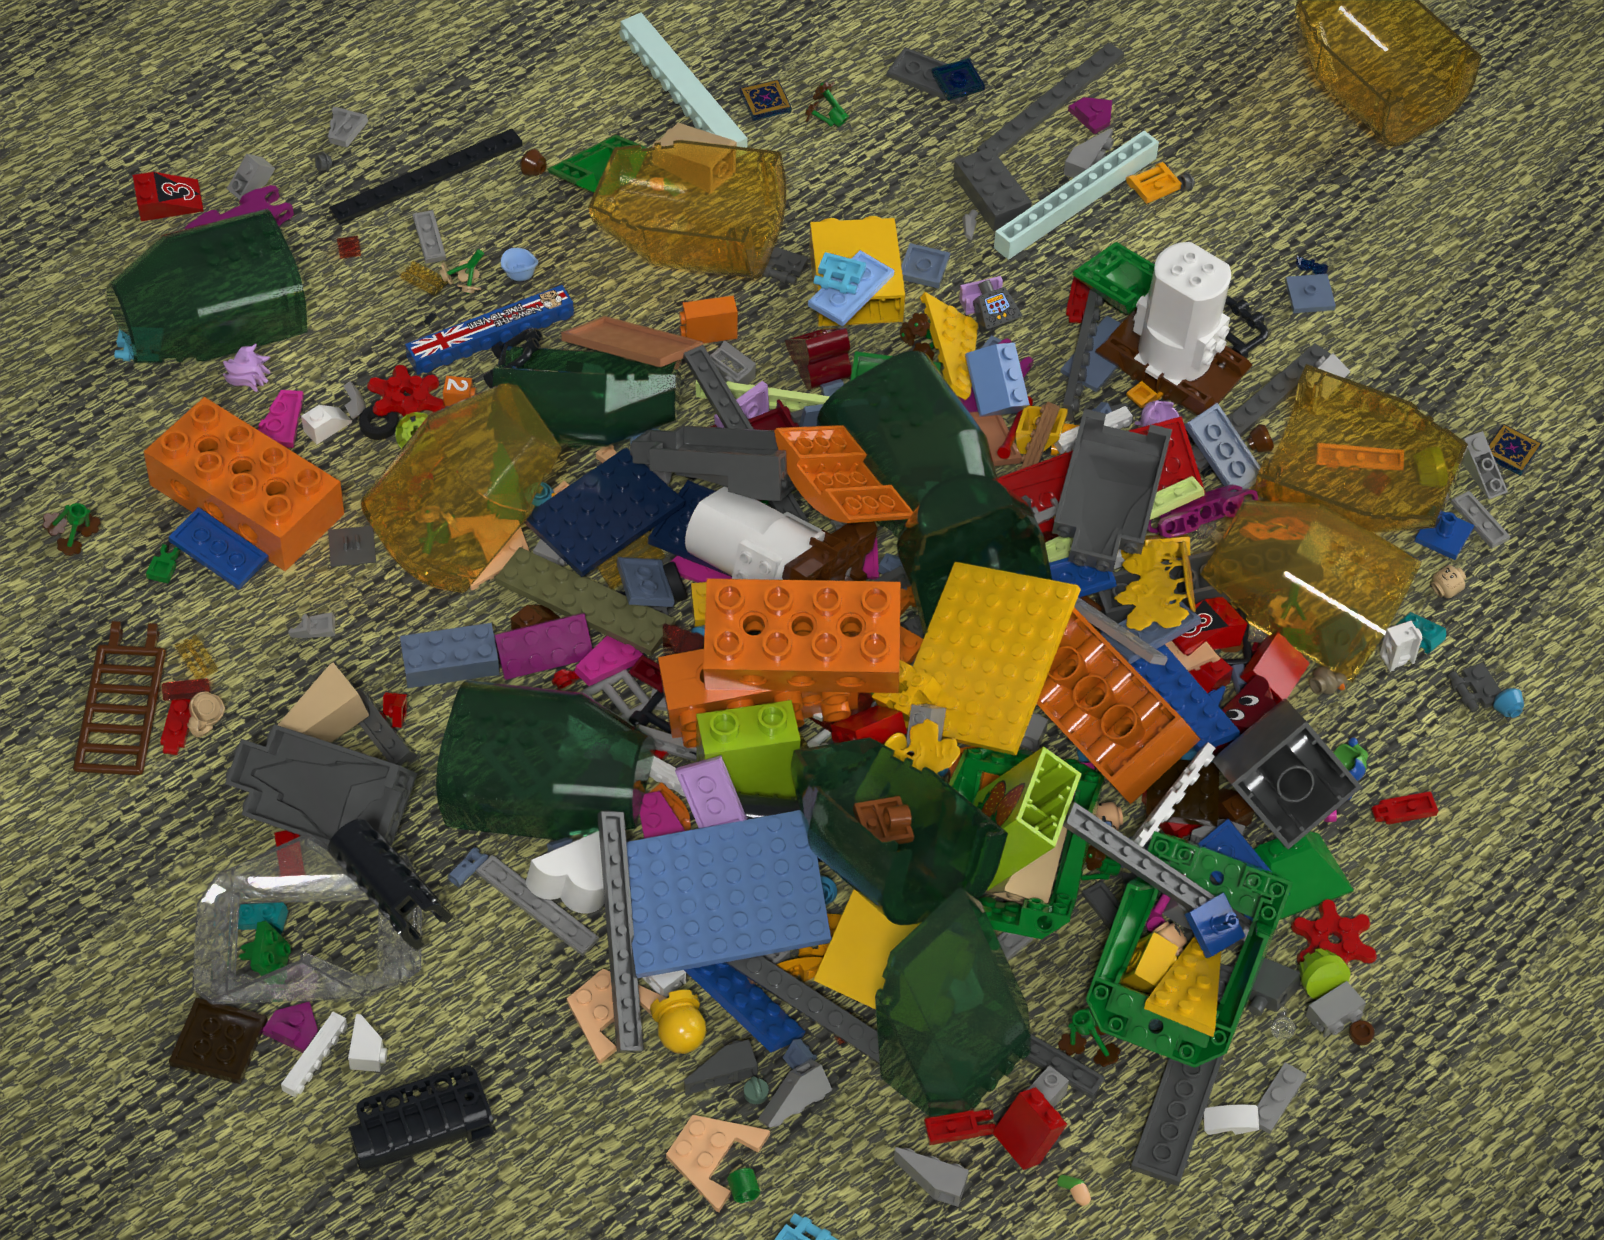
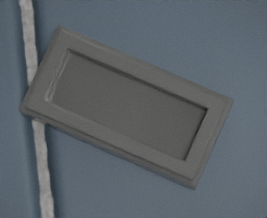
(1102, 902)

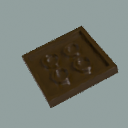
(1201, 799)
(218, 1041)

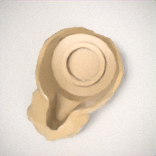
(203, 708)

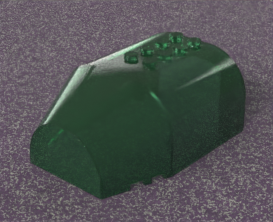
(210, 291)
(594, 394)
(909, 427)
(968, 523)
(538, 762)
(905, 881)

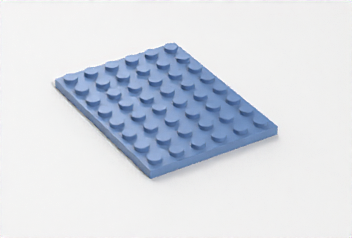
(725, 894)

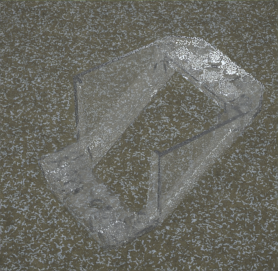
(290, 873)

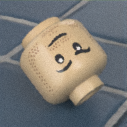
(1448, 581)

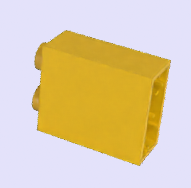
(877, 239)
(860, 951)

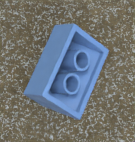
(997, 380)

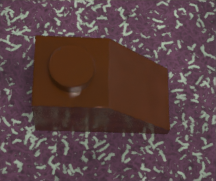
(532, 615)
(1234, 807)

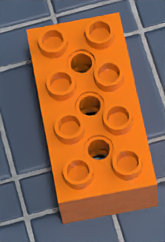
(245, 482)
(808, 663)
(686, 696)
(1112, 711)

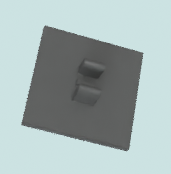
(351, 546)

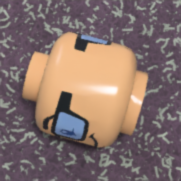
(1110, 814)

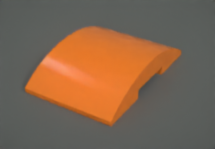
(832, 477)

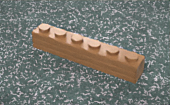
(1040, 435)

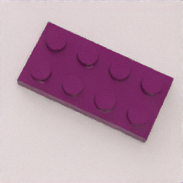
(543, 645)

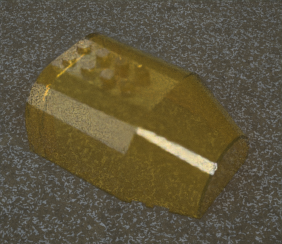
(1388, 63)
(694, 205)
(1363, 456)
(462, 487)
(1312, 579)

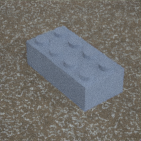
(449, 655)

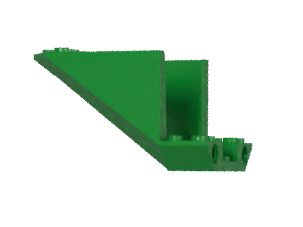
(1035, 917)
(1121, 1009)

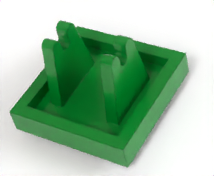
(267, 951)

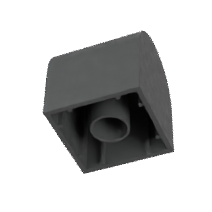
(1286, 773)

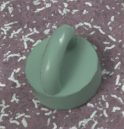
(756, 1090)

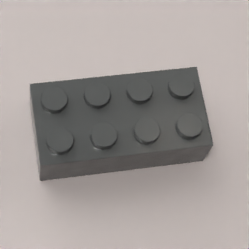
(991, 187)

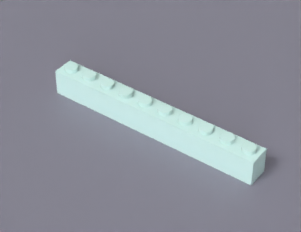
(678, 79)
(1075, 195)

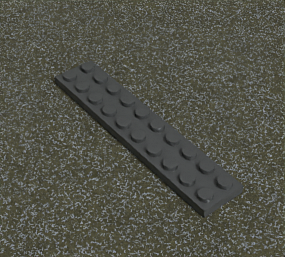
(1177, 1113)

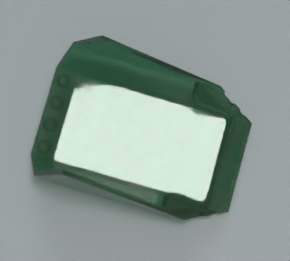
(950, 1011)

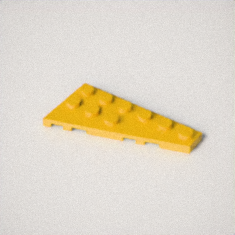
(954, 337)
(1189, 990)

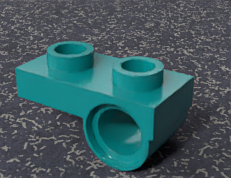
(1431, 632)
(273, 913)

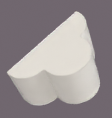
(570, 874)

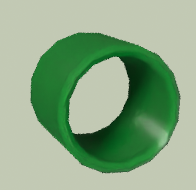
(743, 1181)

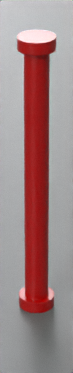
(1005, 450)

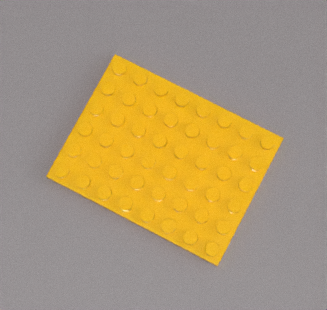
(993, 651)

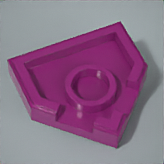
(1092, 113)
(293, 1026)

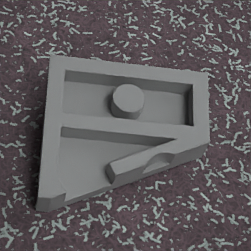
(345, 126)

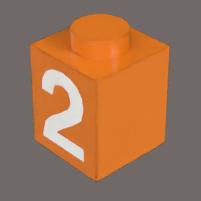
(457, 389)

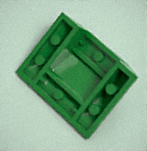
(588, 166)
(1117, 276)
(1311, 870)

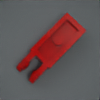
(958, 1126)

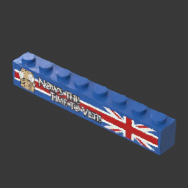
(488, 329)

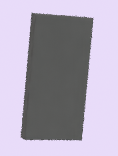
(916, 71)

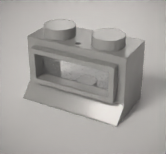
(733, 364)

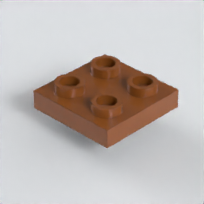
(886, 819)

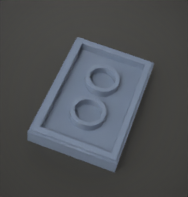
(645, 582)

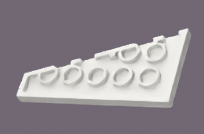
(1174, 795)

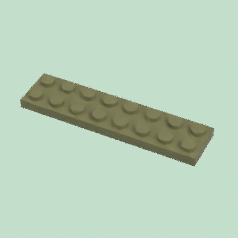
(572, 594)

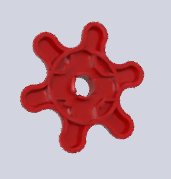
(393, 390)
(1344, 928)

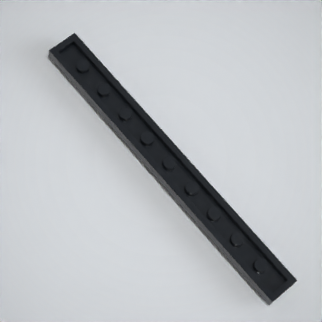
(425, 176)

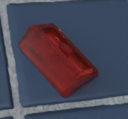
(185, 689)

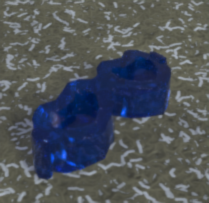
(1316, 268)

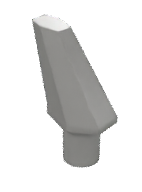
(969, 223)

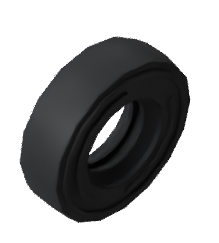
(377, 433)
(675, 581)

